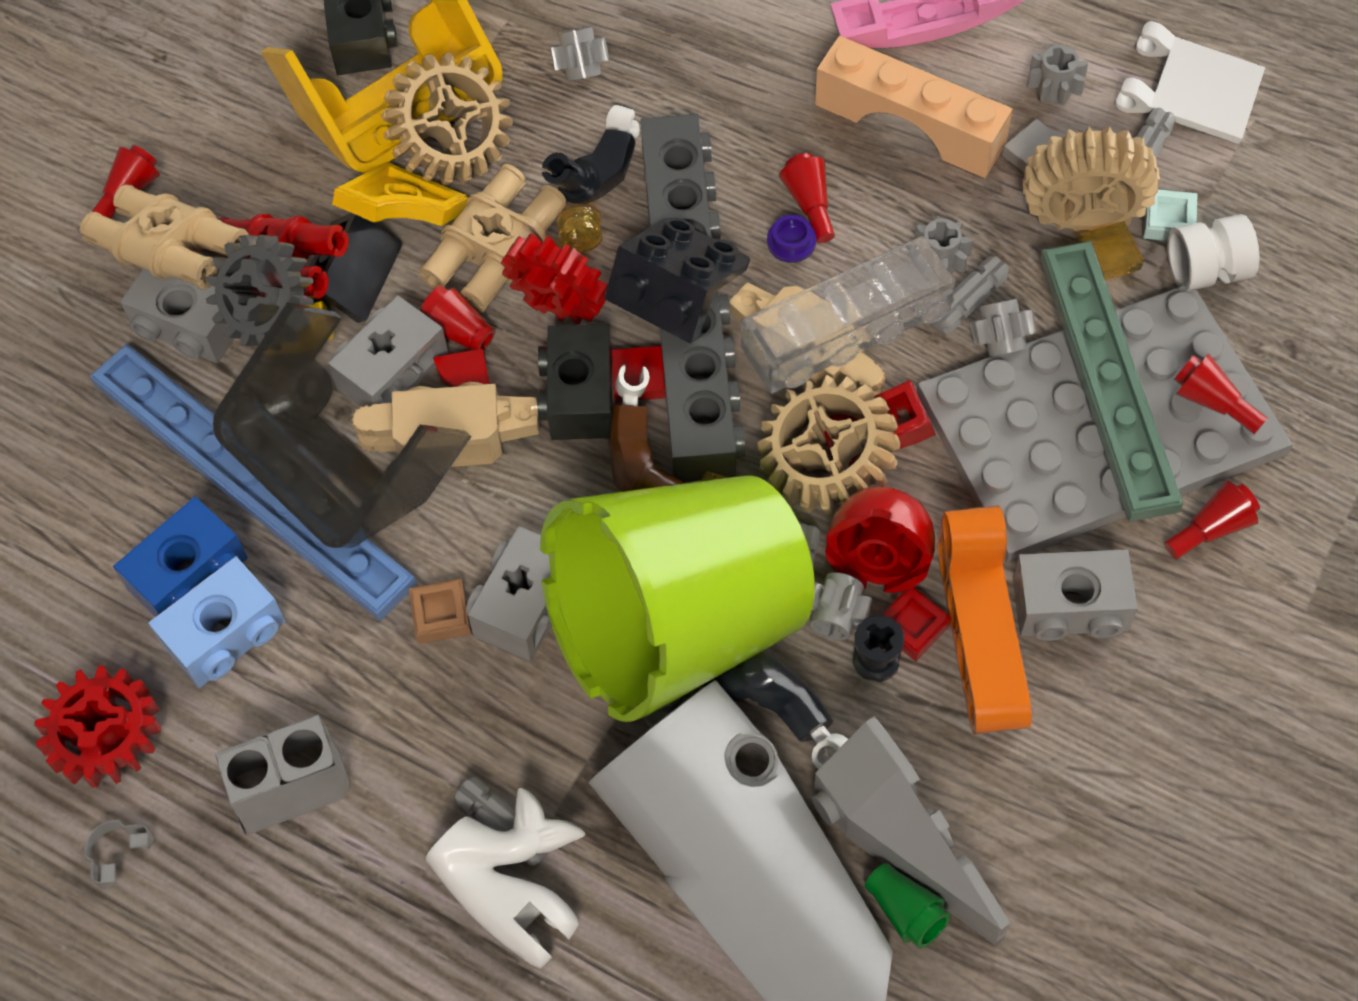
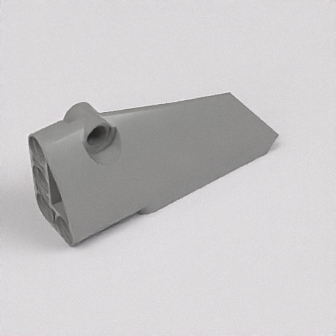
(747, 855)

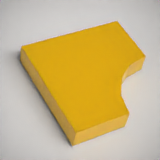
(398, 193)

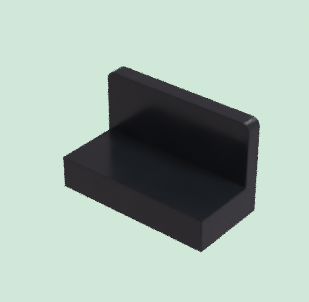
(362, 270)

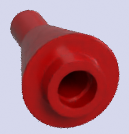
(131, 168)
(806, 181)
(1210, 387)
(1225, 513)

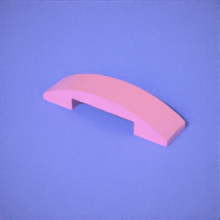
(912, 21)

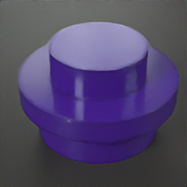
(791, 239)

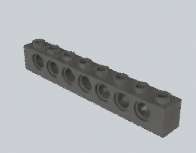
(667, 146)

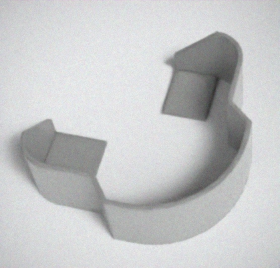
(142, 839)

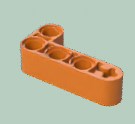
(982, 623)

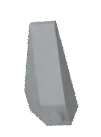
(875, 804)

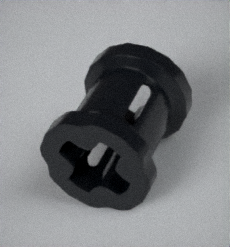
(882, 634)

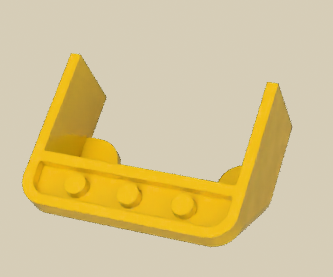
(354, 126)

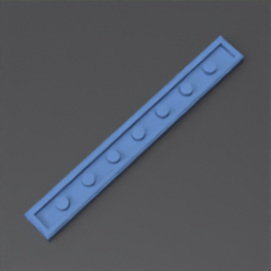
(187, 429)

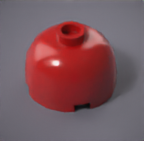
(882, 539)

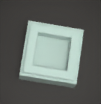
(1169, 211)

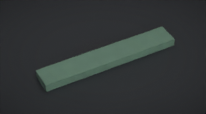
(1111, 382)

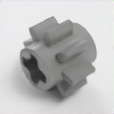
(579, 53)
(1057, 74)
(947, 242)
(1003, 327)
(838, 606)

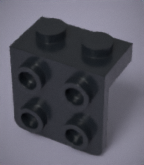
(672, 276)

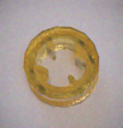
(579, 228)

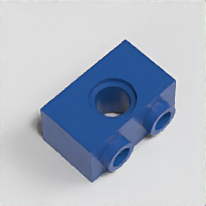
(186, 536)

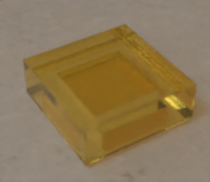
(1114, 249)

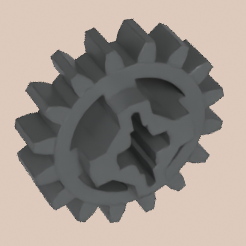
(264, 265)

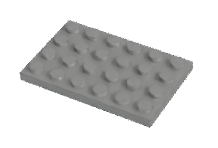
(1031, 443)

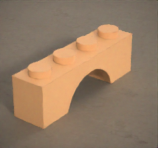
(960, 122)

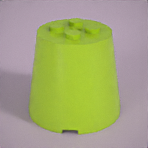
(672, 586)

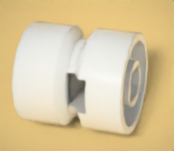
(1222, 252)

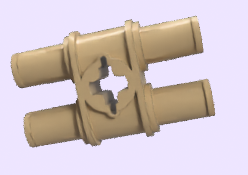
(486, 233)
(161, 235)

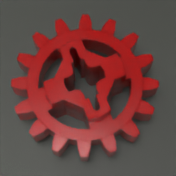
(554, 279)
(98, 726)

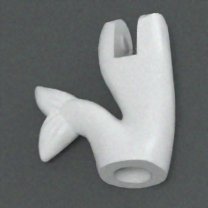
(501, 902)

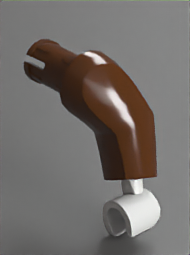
(628, 440)

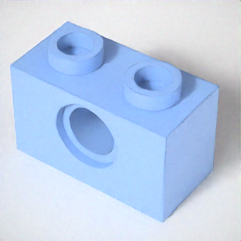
(225, 595)

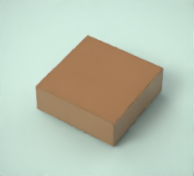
(439, 611)

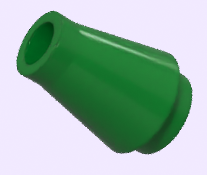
(911, 908)

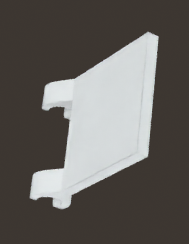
(1196, 85)

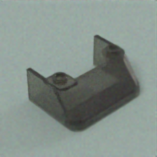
(277, 435)

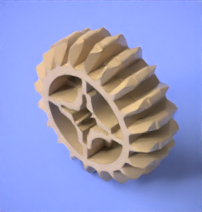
(442, 99)
(1091, 179)
(788, 453)

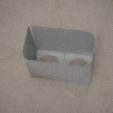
(275, 803)

